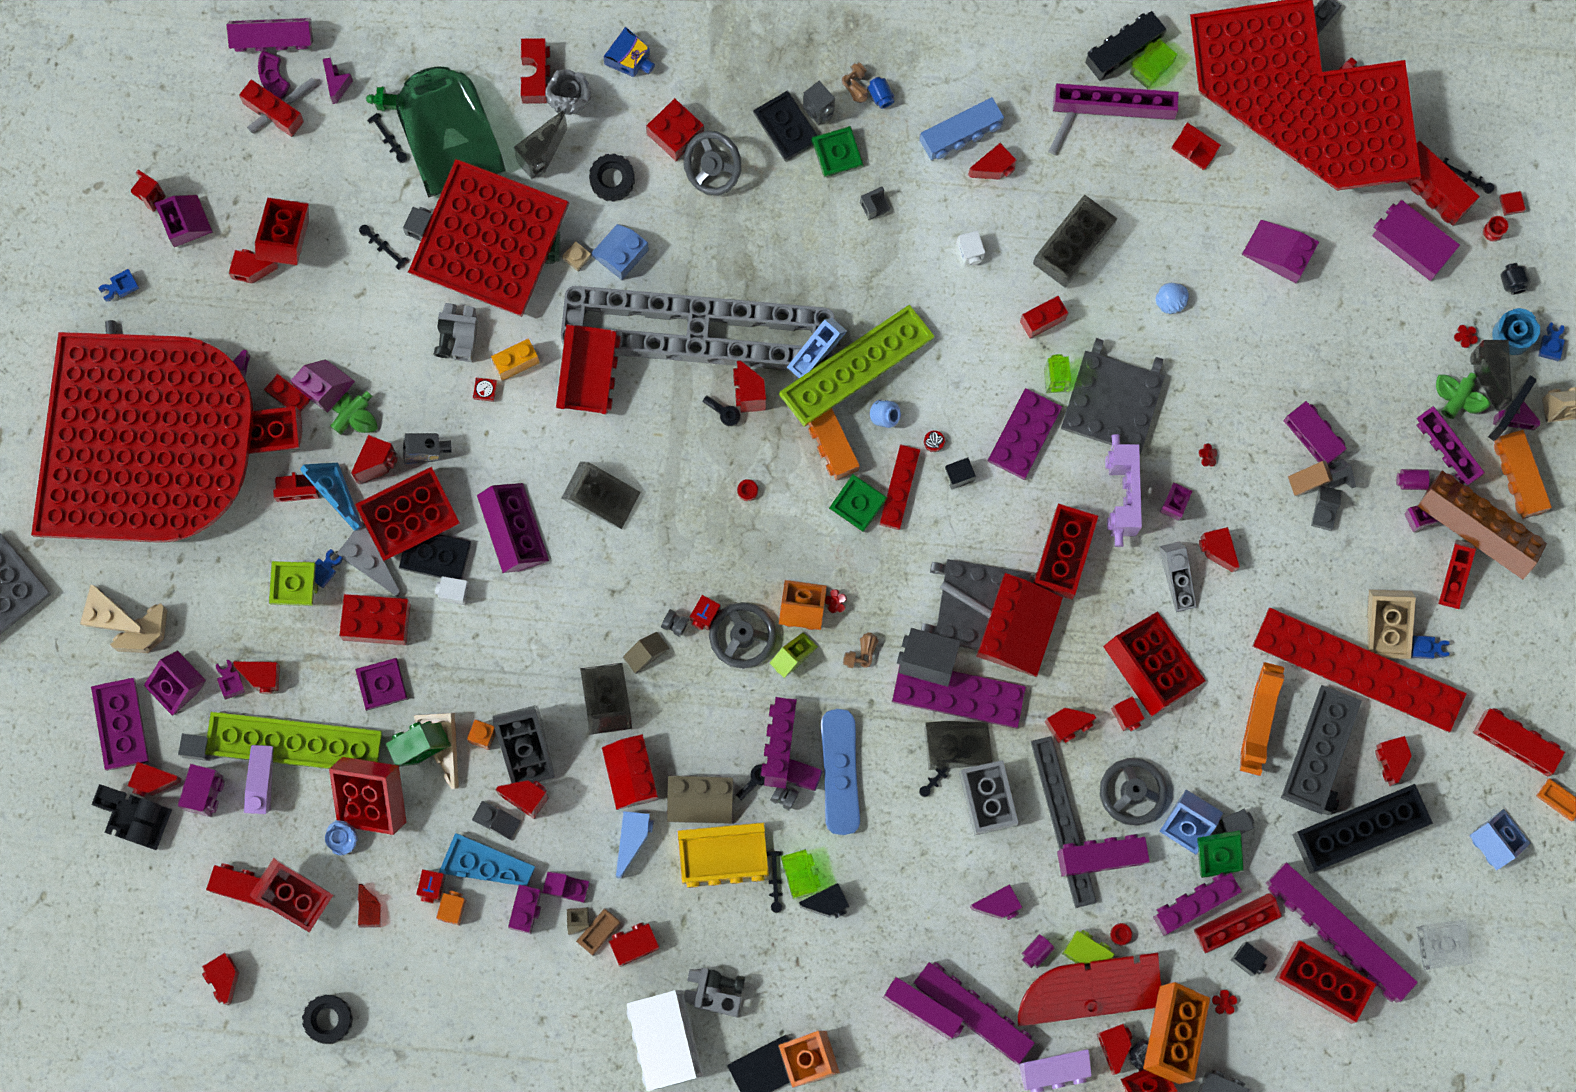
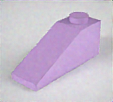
(259, 780)

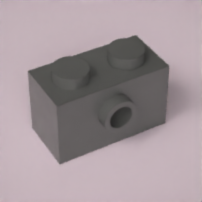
(819, 103)

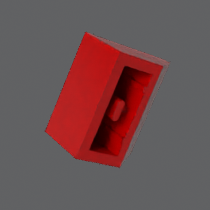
(751, 389)

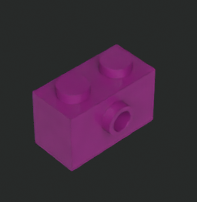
(525, 909)

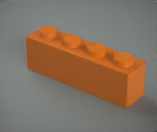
(833, 445)
(1522, 474)

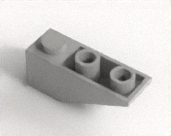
(1178, 575)

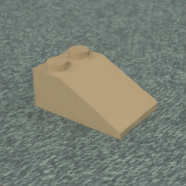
(1560, 405)
(1390, 623)

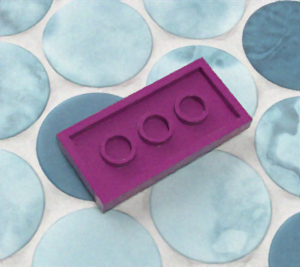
(1024, 434)
(120, 724)

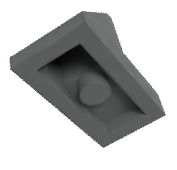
(1326, 508)
(496, 820)

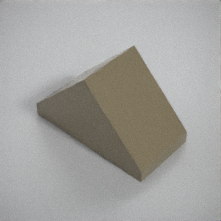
(645, 652)

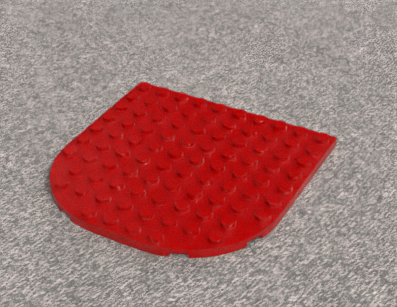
(141, 438)

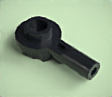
(728, 415)
(756, 779)

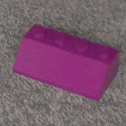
(512, 527)

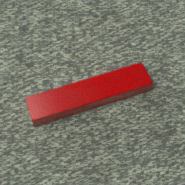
(1238, 922)

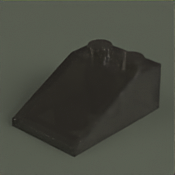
(538, 148)
(1492, 369)
(600, 494)
(606, 698)
(957, 744)

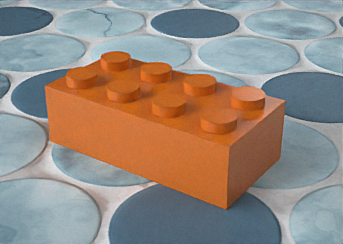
(1176, 1033)

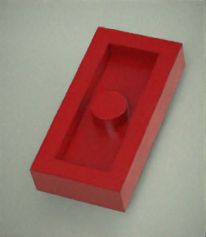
(286, 393)

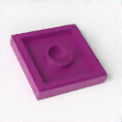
(381, 684)

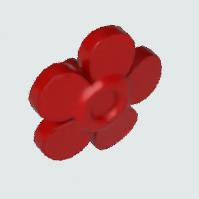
(1466, 335)
(1208, 455)
(836, 601)
(1224, 1002)

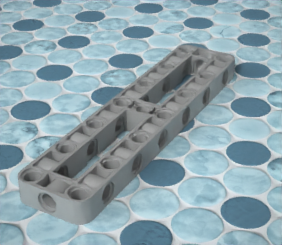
(683, 307)

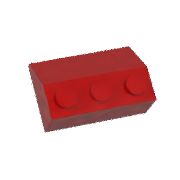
(276, 430)
(629, 772)

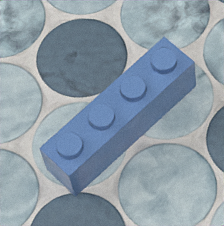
(961, 129)

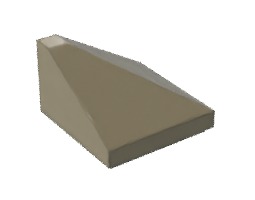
(577, 920)

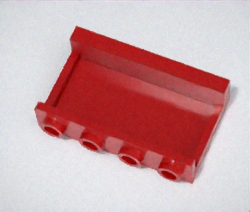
(587, 369)

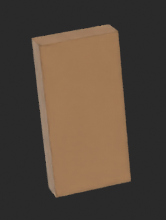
(1310, 478)
(598, 932)

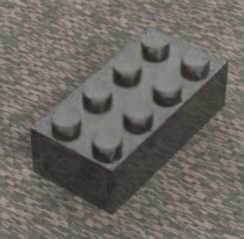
(1075, 241)

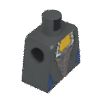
(416, 449)

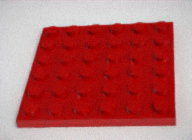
(488, 237)

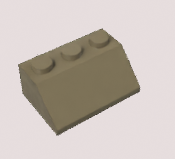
(699, 799)

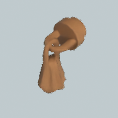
(857, 91)
(868, 645)

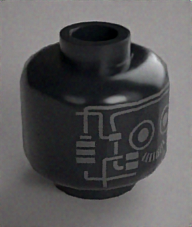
(1138, 1054)

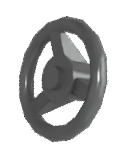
(713, 162)
(742, 635)
(1133, 791)

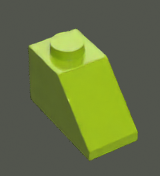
(793, 654)

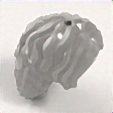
(561, 98)

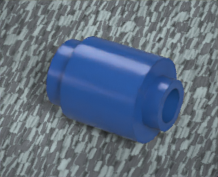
(881, 92)

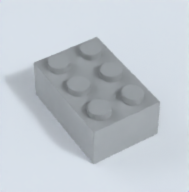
(988, 797)

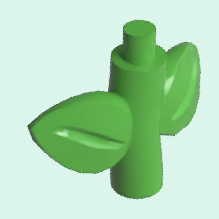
(1460, 395)
(353, 413)

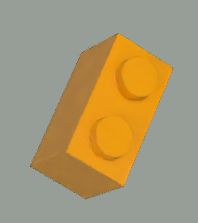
(515, 359)

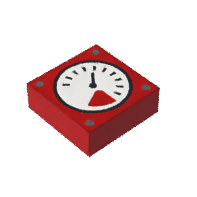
(484, 389)

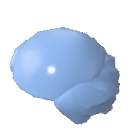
(1172, 298)
(341, 837)

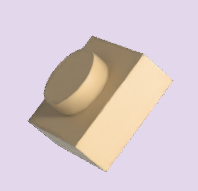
(576, 256)

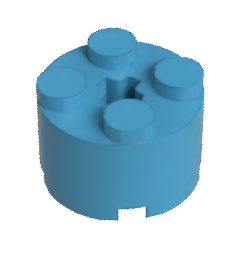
(1526, 330)

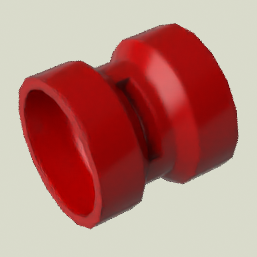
(1498, 225)

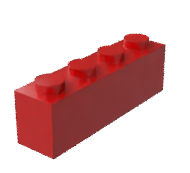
(1519, 742)
(233, 884)

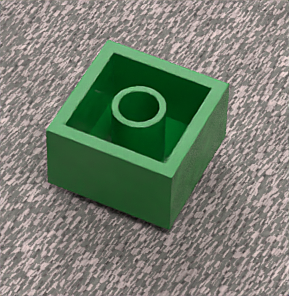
(418, 743)

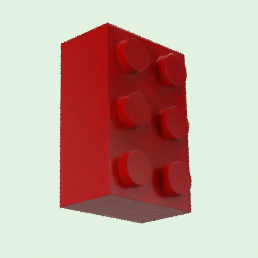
(282, 231)
(375, 619)

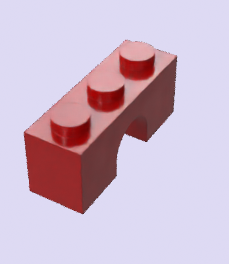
(535, 53)
(263, 101)

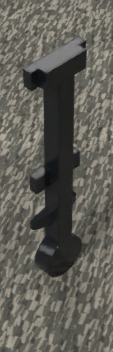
(401, 156)
(1487, 187)
(365, 231)
(925, 790)
(776, 907)

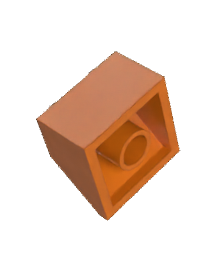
(802, 605)
(809, 1058)

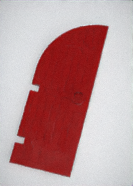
(1104, 989)

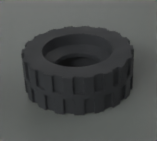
(607, 162)
(310, 1019)

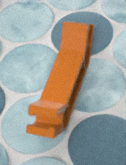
(1260, 718)

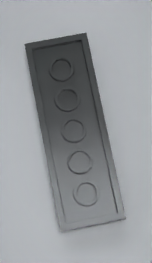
(1321, 749)

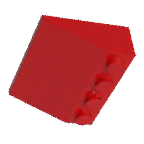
(407, 513)
(1019, 625)
(1154, 663)

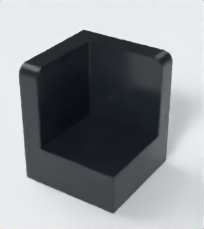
(960, 473)

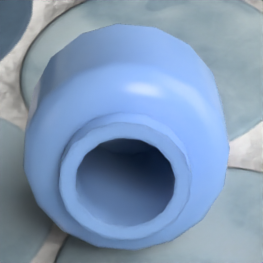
(885, 413)

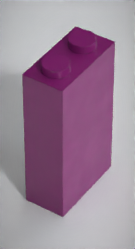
(1415, 239)
(923, 1009)

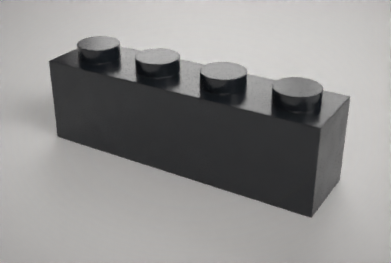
(1125, 45)

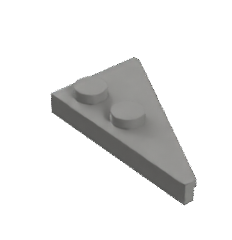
(363, 555)

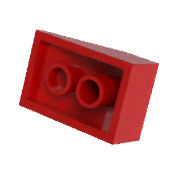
(291, 895)

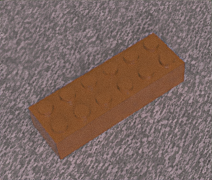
(1482, 524)

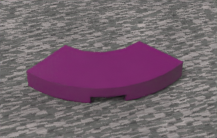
(270, 74)

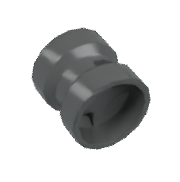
(675, 623)
(779, 795)

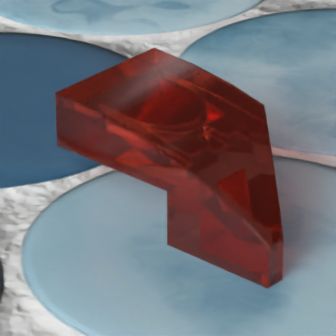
(369, 909)

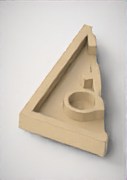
(105, 614)
(448, 756)

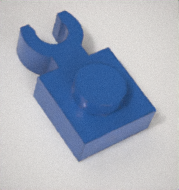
(121, 283)
(1551, 345)
(324, 569)
(1425, 647)

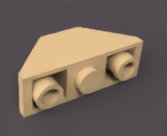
(154, 625)

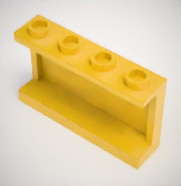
(723, 854)

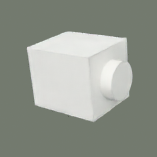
(971, 248)
(452, 590)

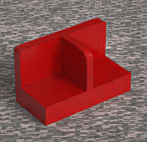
(1196, 146)
(147, 190)
(294, 488)

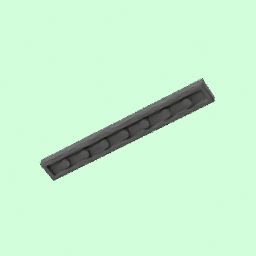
(1061, 814)

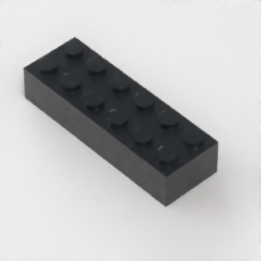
(1362, 828)

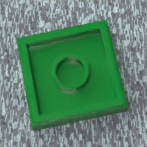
(837, 151)
(858, 503)
(1220, 854)

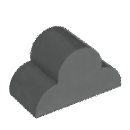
(524, 745)

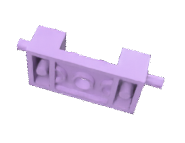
(1125, 519)

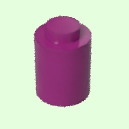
(1413, 479)
(1037, 952)

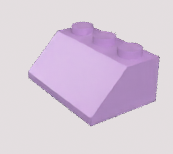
(1056, 1071)

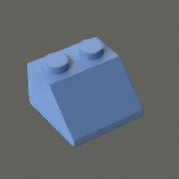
(620, 250)
(1190, 820)
(1499, 839)

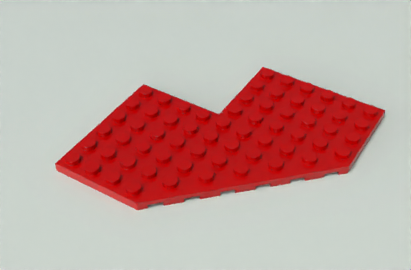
(1338, 124)

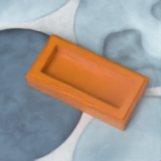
(1558, 799)

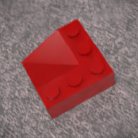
(368, 795)

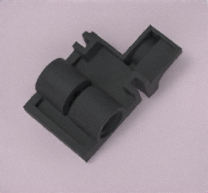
(134, 818)

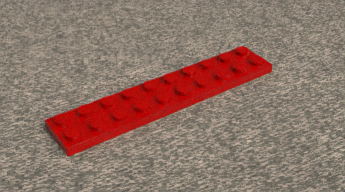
(1359, 670)

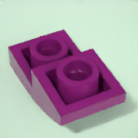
(803, 775)

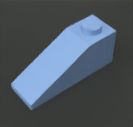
(817, 347)
(633, 836)

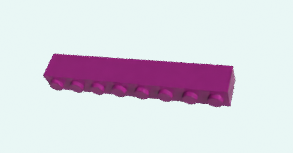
(1341, 933)

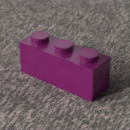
(1315, 433)

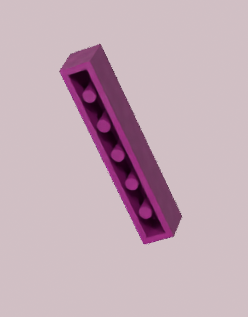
(1115, 101)
(976, 1015)

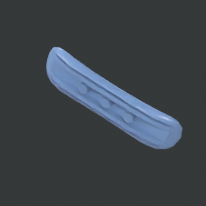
(839, 756)

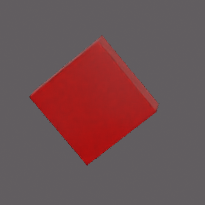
(1512, 203)

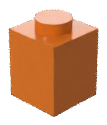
(481, 734)
(451, 908)

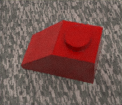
(994, 164)
(1220, 548)
(261, 675)
(151, 780)
(1115, 1045)

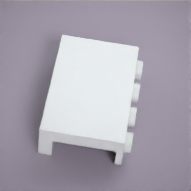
(664, 1040)

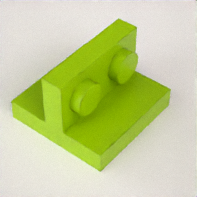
(292, 583)

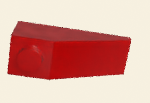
(1457, 574)

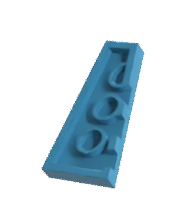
(482, 862)

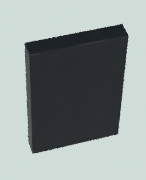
(785, 125)
(1512, 408)
(437, 557)
(761, 1069)

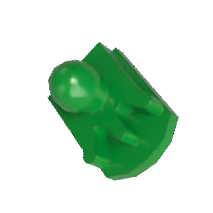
(382, 99)

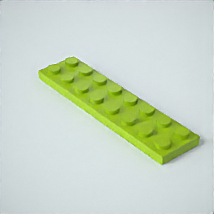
(856, 365)
(292, 740)

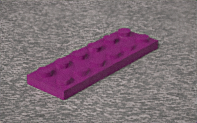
(964, 697)

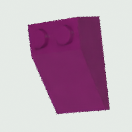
(1280, 249)

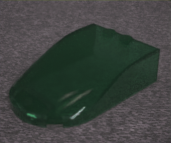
(445, 123)

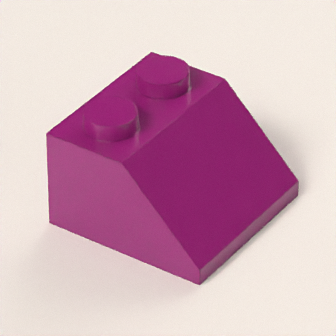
(322, 383)
(174, 682)

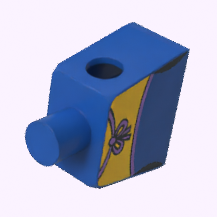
(629, 54)

